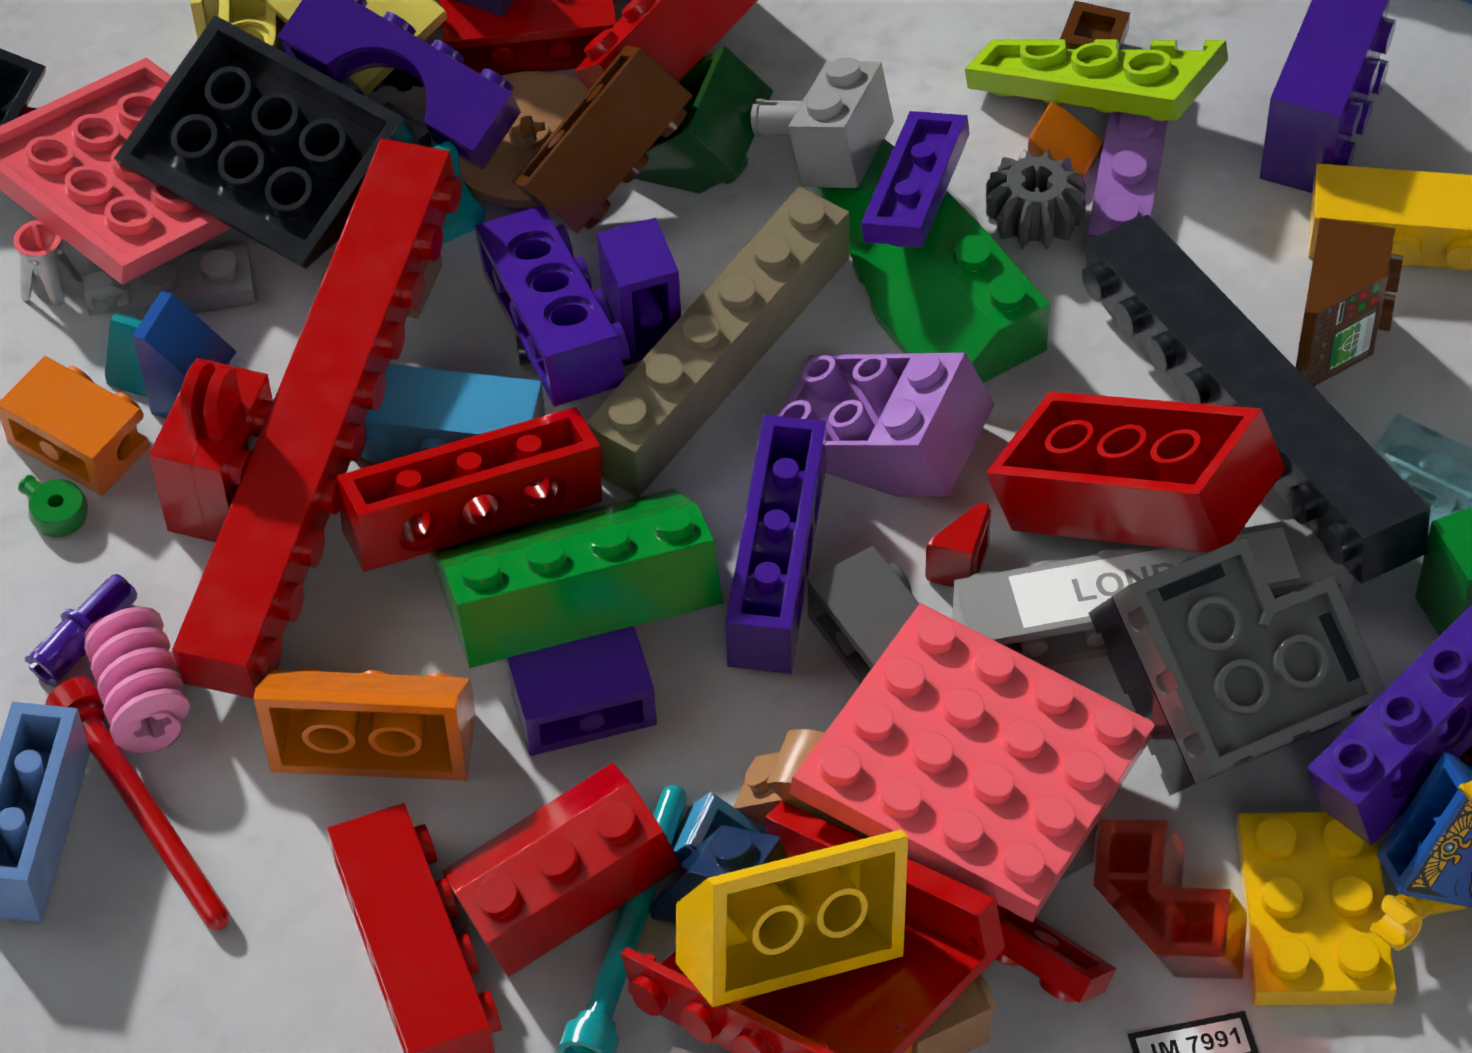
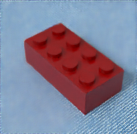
(1136, 471)

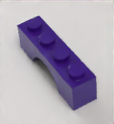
(461, 103)

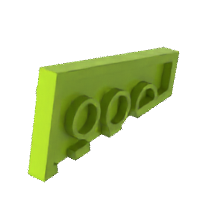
(1099, 74)

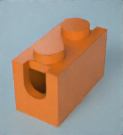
(73, 425)

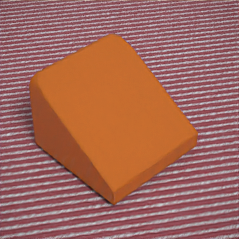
(1065, 139)

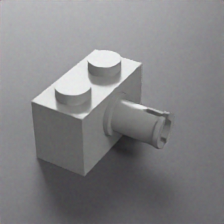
(834, 125)

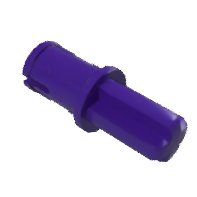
(66, 644)

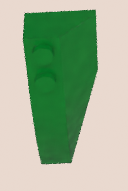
(951, 292)

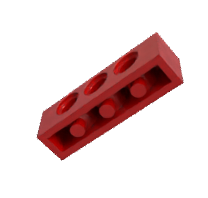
(469, 488)

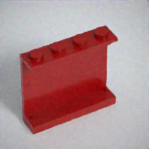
(872, 1009)

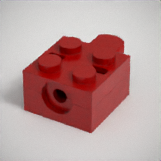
(208, 445)

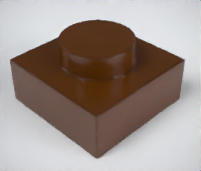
(1094, 22)

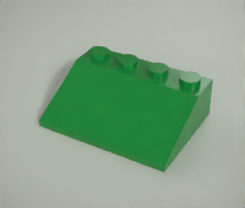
(578, 576)

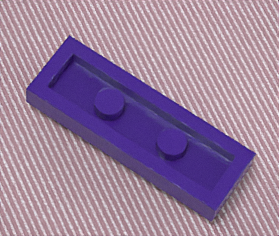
(915, 179)

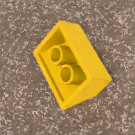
(794, 919)

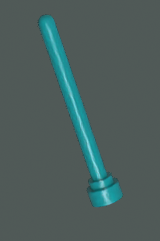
(593, 1028)

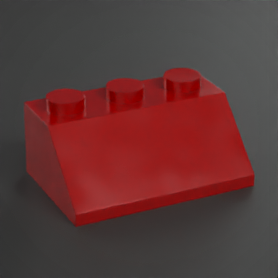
(562, 868)

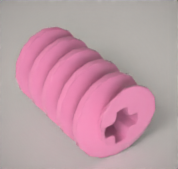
(137, 679)

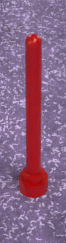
(82, 694)

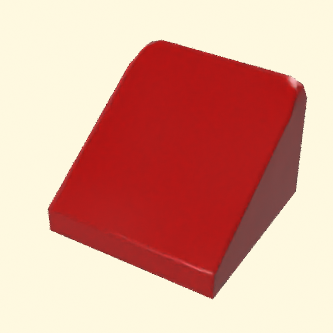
(959, 547)

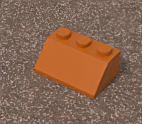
(366, 723)

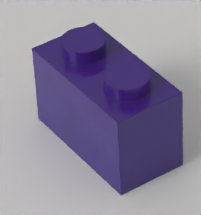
(639, 284)
(582, 691)

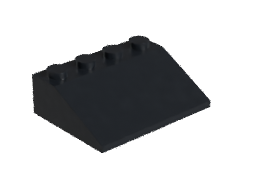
(261, 142)

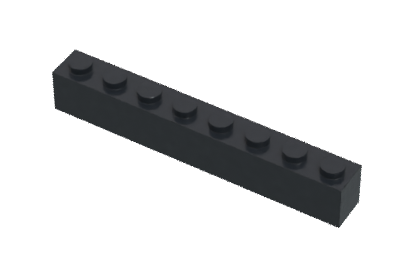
(1221, 358)

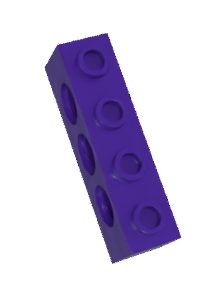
(552, 305)
(776, 544)
(1396, 742)

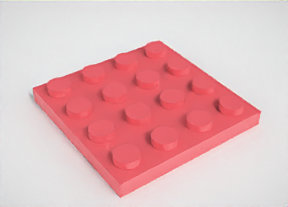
(66, 176)
(974, 759)

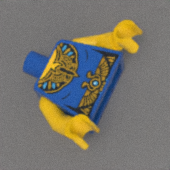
(1429, 854)

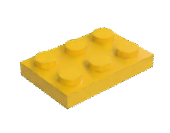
(1311, 911)

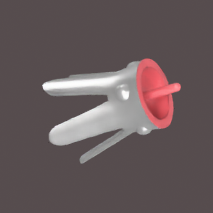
(41, 251)

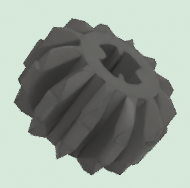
(1035, 198)

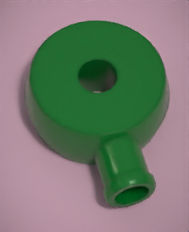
(55, 506)

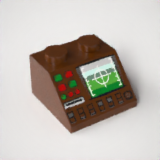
(1347, 297)

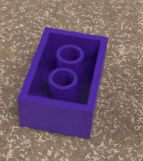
(1326, 89)

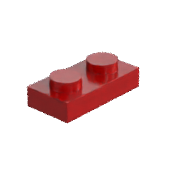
(1060, 963)

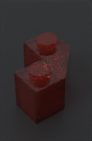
(1185, 928)

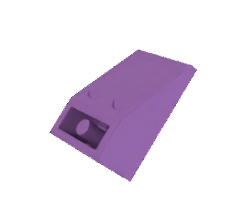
(894, 417)

